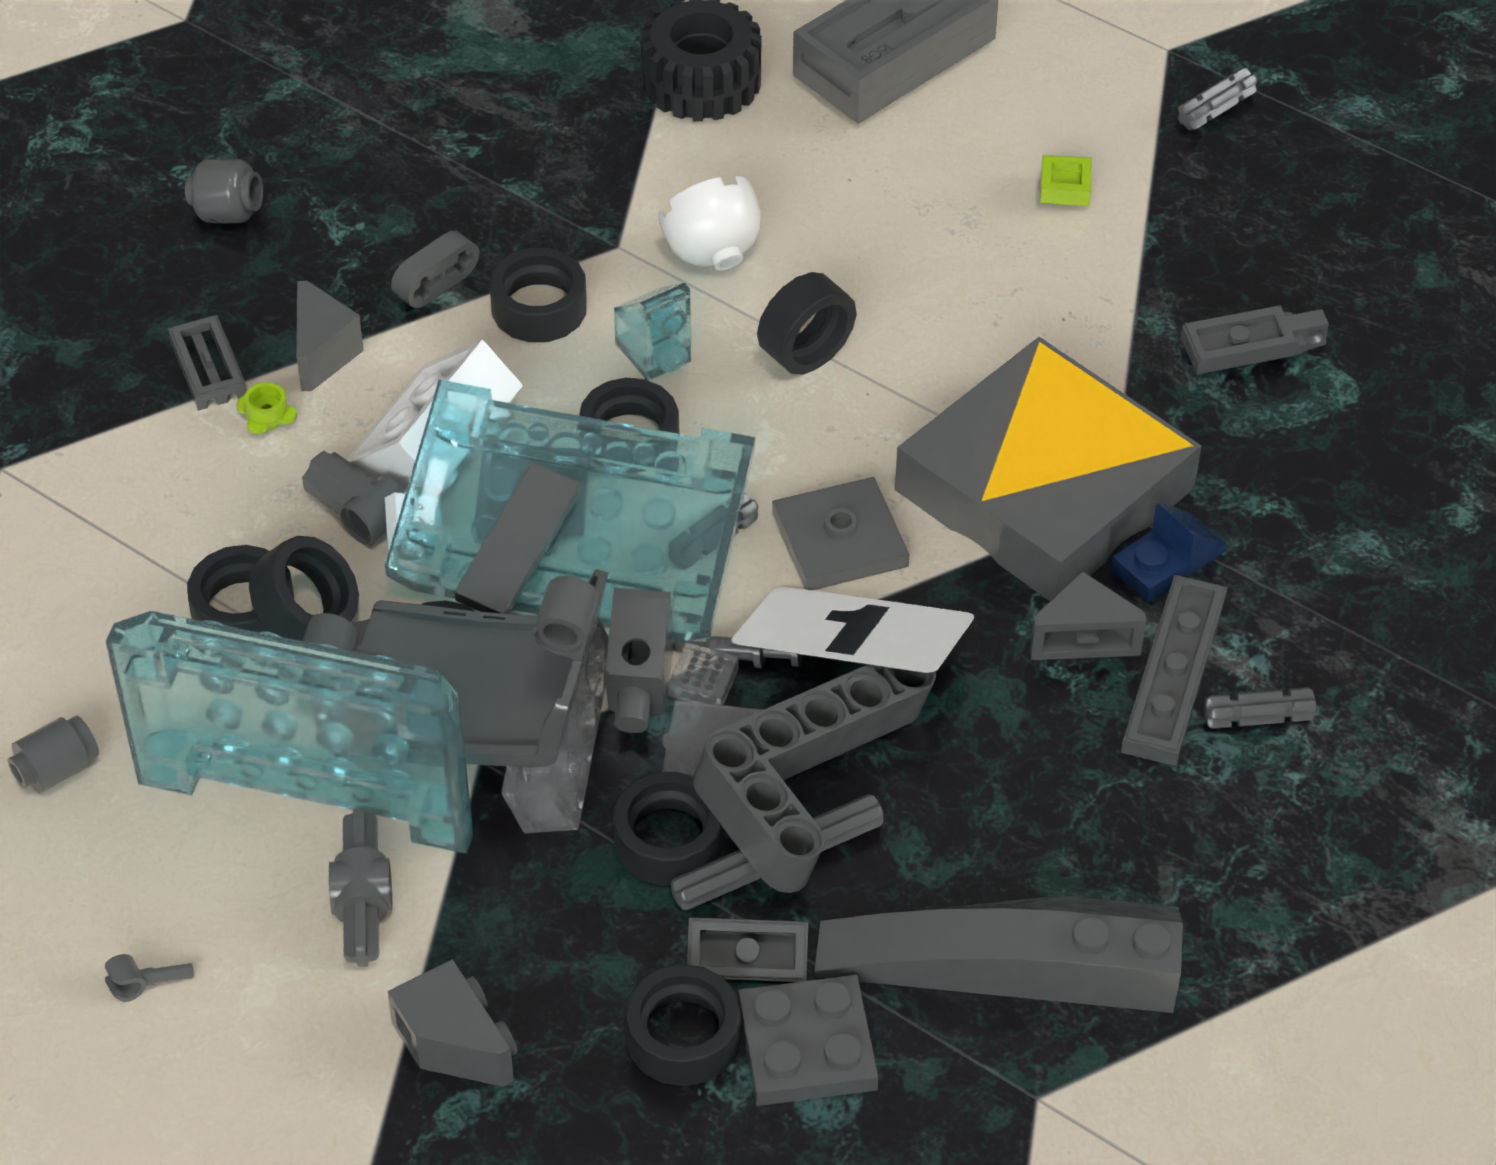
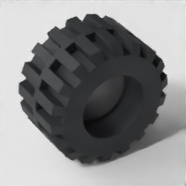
(701, 59)

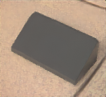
(749, 948)

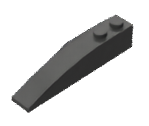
(1019, 949)

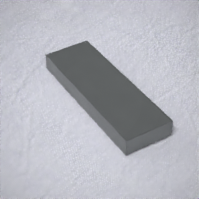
(518, 541)

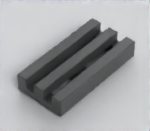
(217, 388)

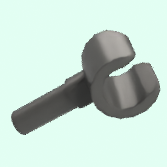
(129, 982)

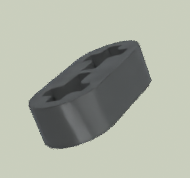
(435, 269)

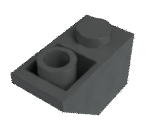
(448, 1027)

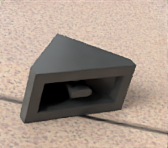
(326, 335)
(1087, 623)

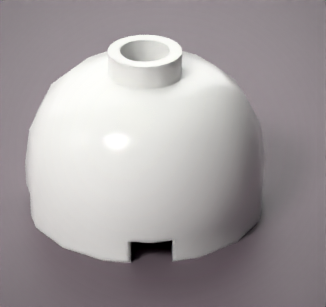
(713, 223)

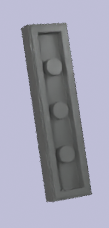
(1174, 670)

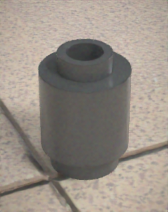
(52, 753)

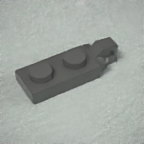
(1252, 337)

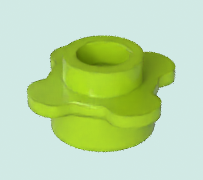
(266, 407)

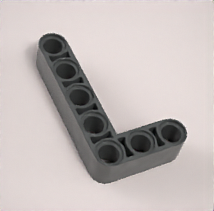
(749, 759)

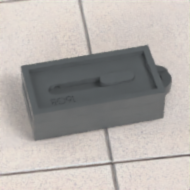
(881, 49)

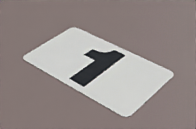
(854, 629)

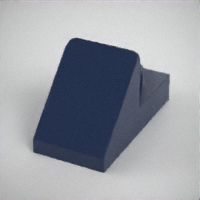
(1173, 547)

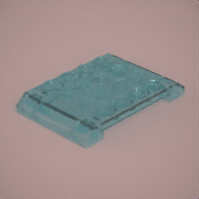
(648, 511)
(292, 722)

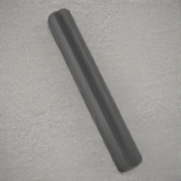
(736, 871)

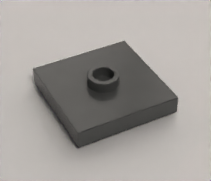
(840, 533)

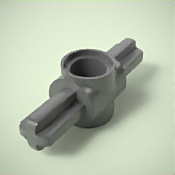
(360, 887)

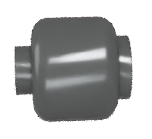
(224, 191)

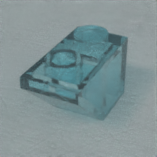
(656, 330)

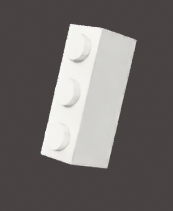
(395, 438)

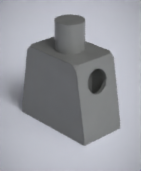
(638, 656)

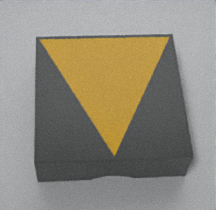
(1046, 467)

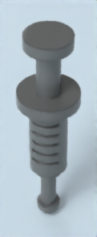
(753, 654)

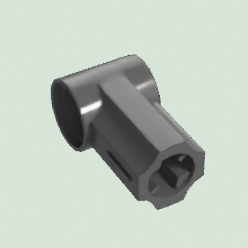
(350, 494)

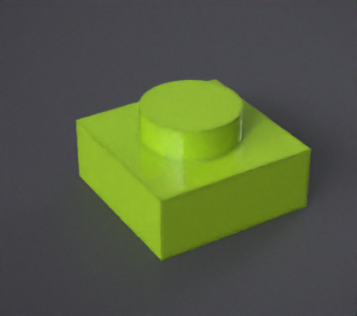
(1065, 180)

